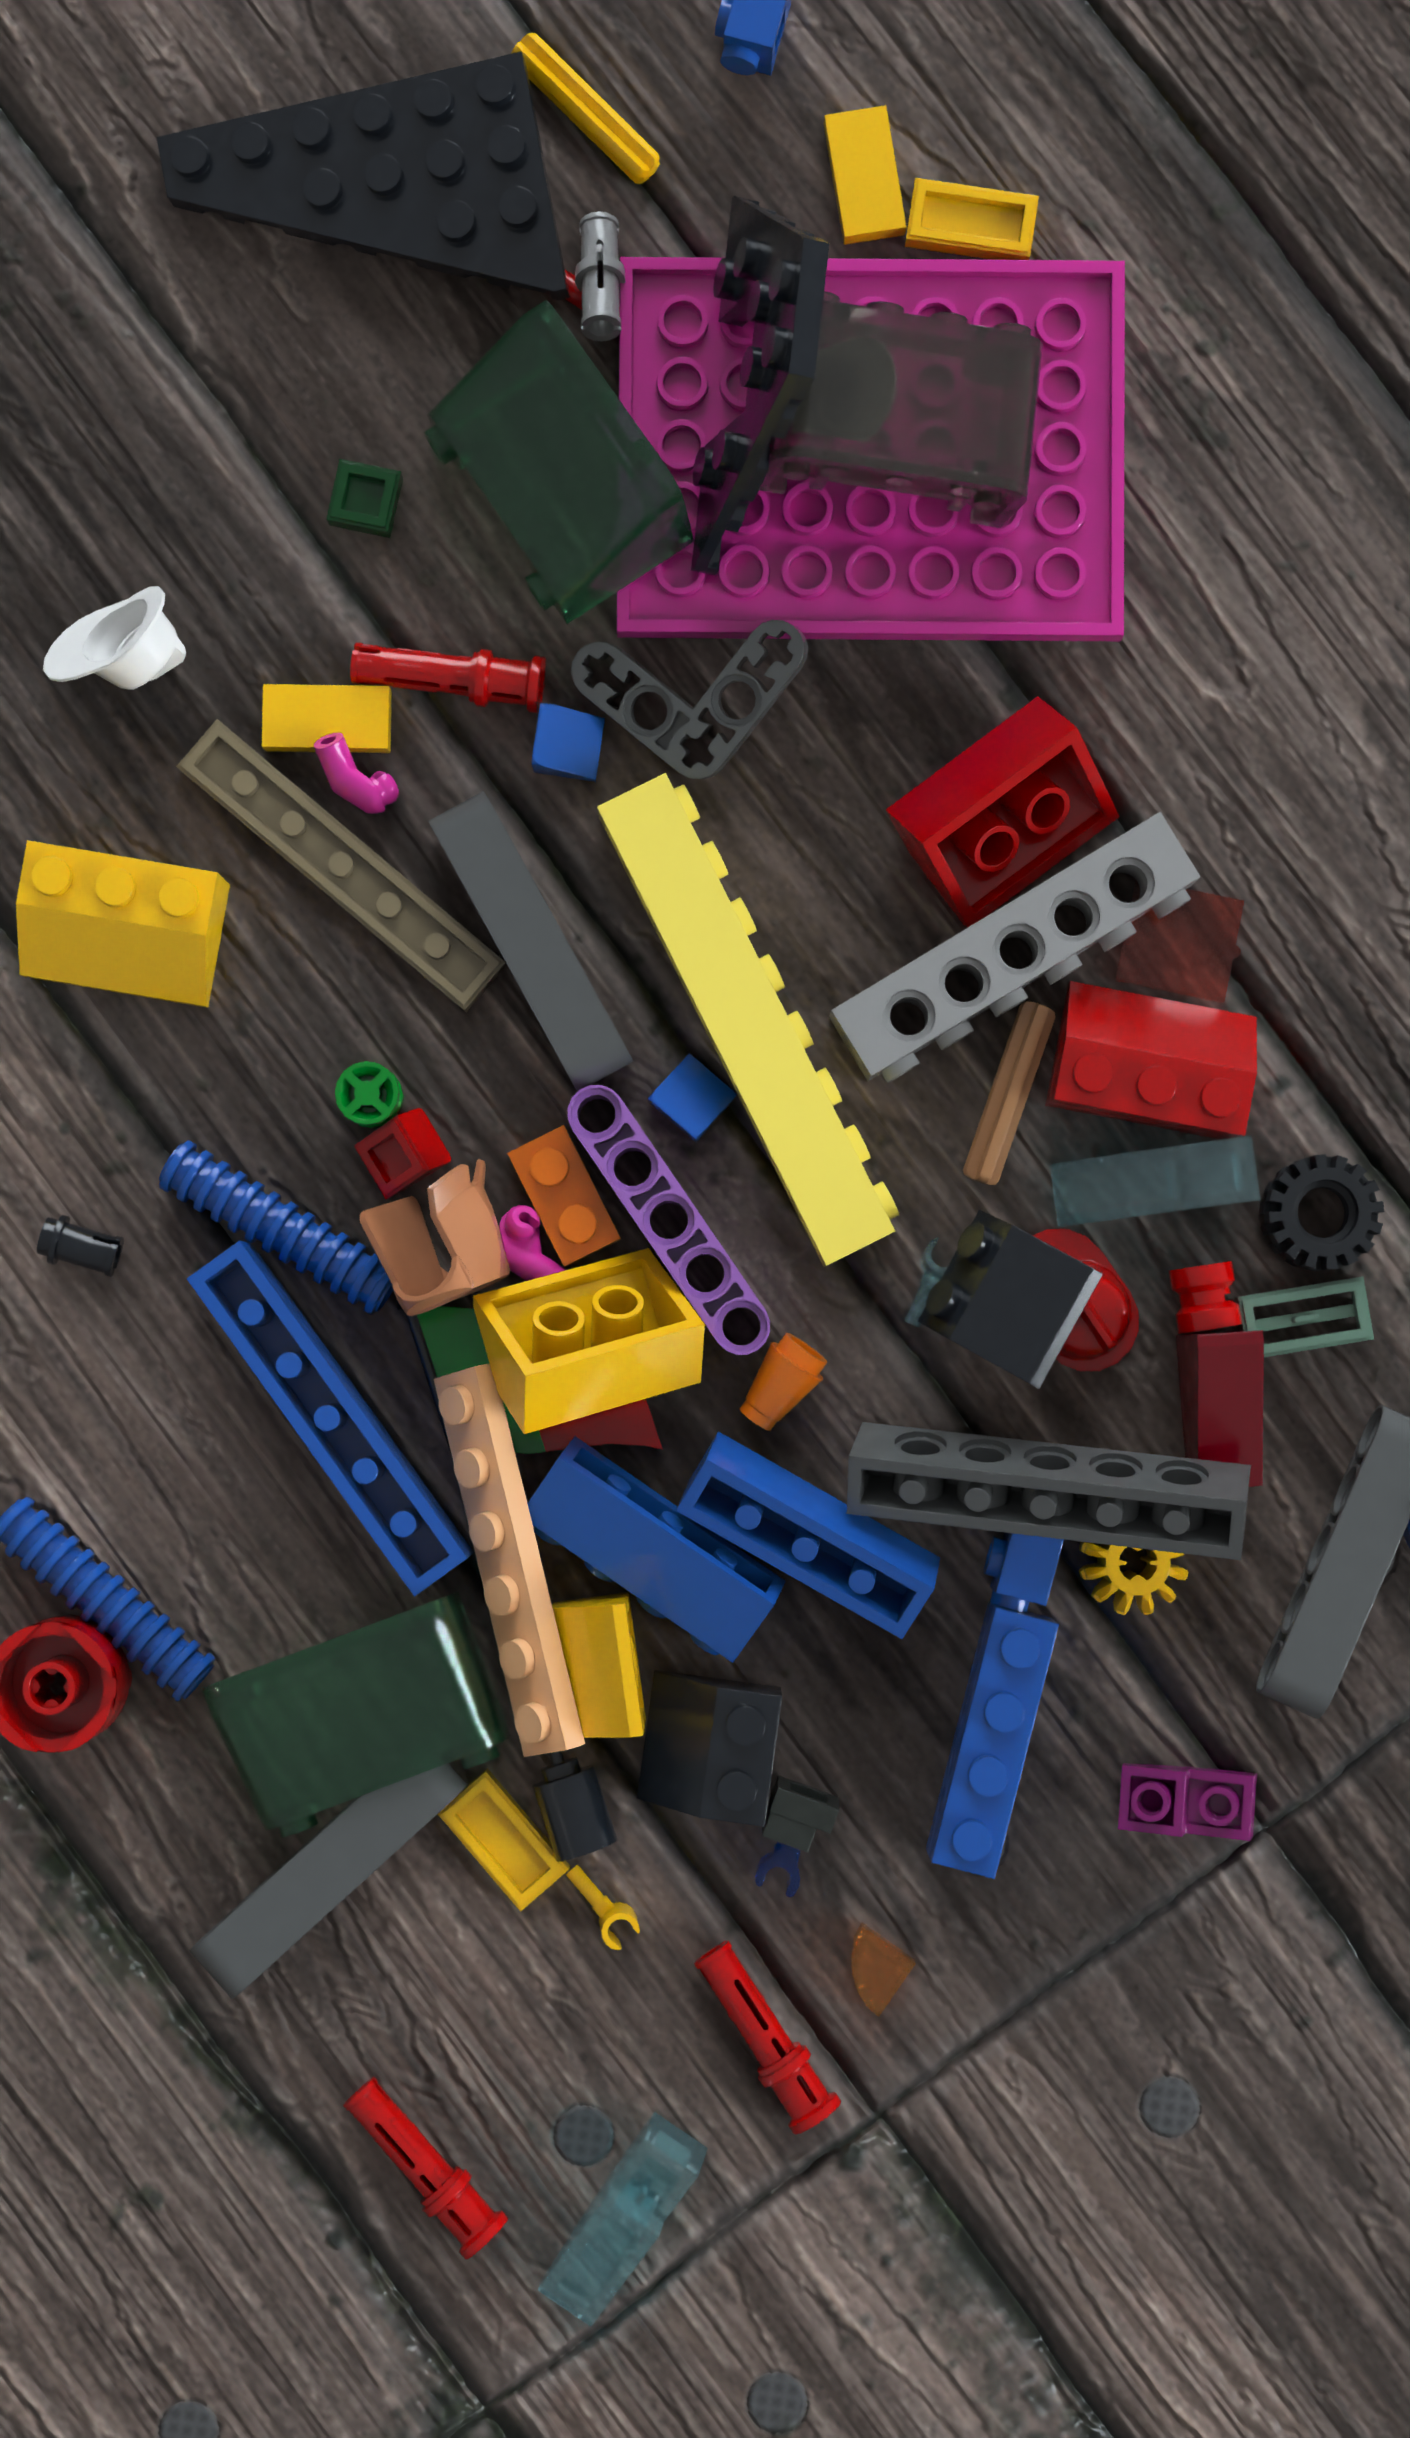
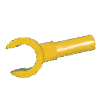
(603, 1907)

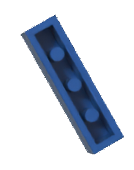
(810, 1535)
(653, 1550)
(991, 1740)

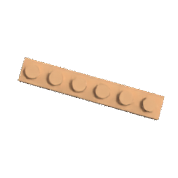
(509, 1562)

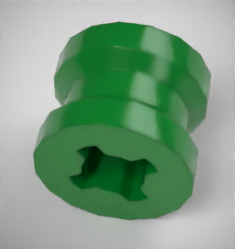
(361, 1087)

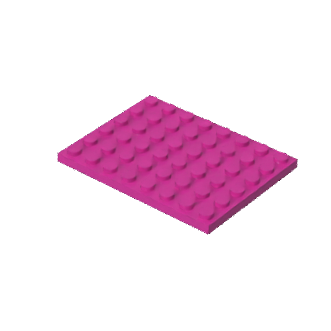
(878, 558)

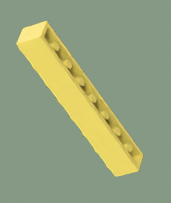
(746, 1020)

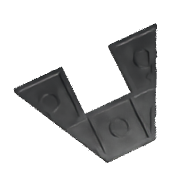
(778, 282)

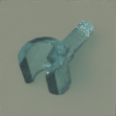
(932, 1275)

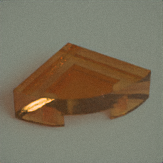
(877, 1968)

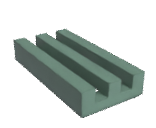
(1358, 1309)

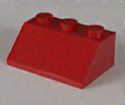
(1004, 811)
(1154, 1062)

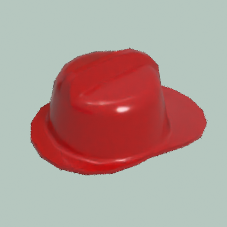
(1110, 1316)

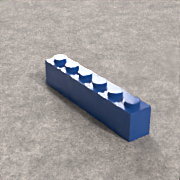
(330, 1416)

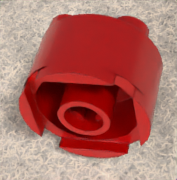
(93, 1693)

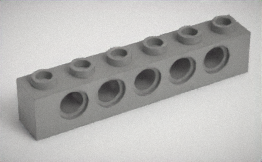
(1144, 852)

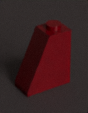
(1223, 1397)

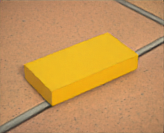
(864, 175)
(971, 220)
(304, 713)
(503, 1839)

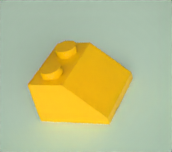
(602, 1664)

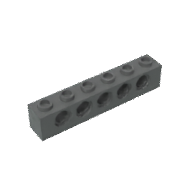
(1049, 1490)

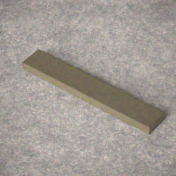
(341, 865)

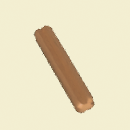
(1009, 1093)

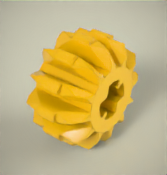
(1130, 1583)

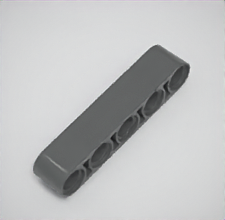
(530, 941)
(1343, 1570)
(321, 1876)

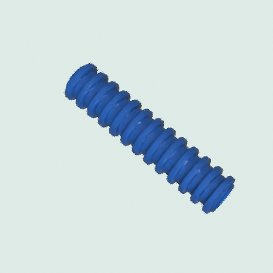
(276, 1225)
(103, 1599)

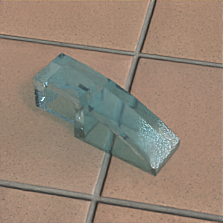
(1155, 1181)
(623, 2219)

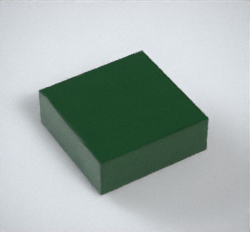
(364, 498)

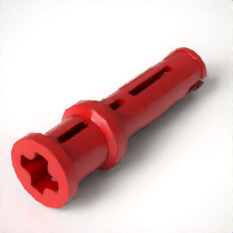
(476, 676)
(782, 2062)
(444, 2189)

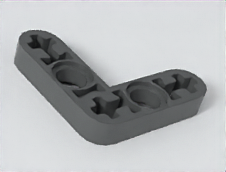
(682, 718)

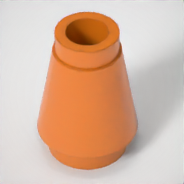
(782, 1381)

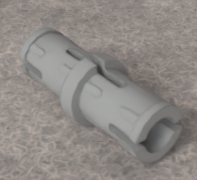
(600, 247)

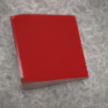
(403, 1152)

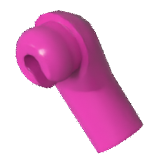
(349, 783)
(523, 1244)

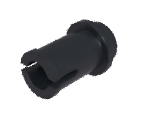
(79, 1246)

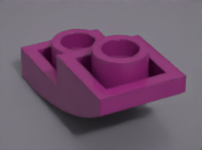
(1187, 1801)

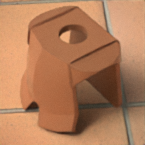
(466, 1227)

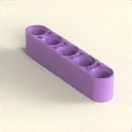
(645, 1198)

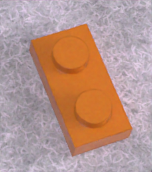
(564, 1196)

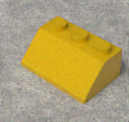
(119, 923)
(589, 1339)

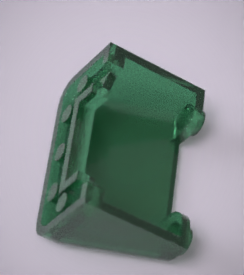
(561, 465)
(359, 1713)

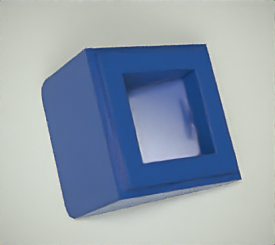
(567, 743)
(692, 1097)

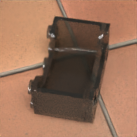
(917, 409)

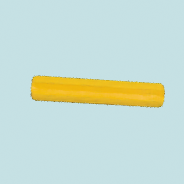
(587, 109)

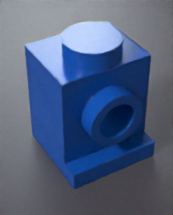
(751, 34)
(1021, 1569)

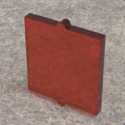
(1185, 950)

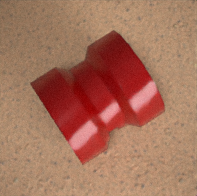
(1203, 1297)

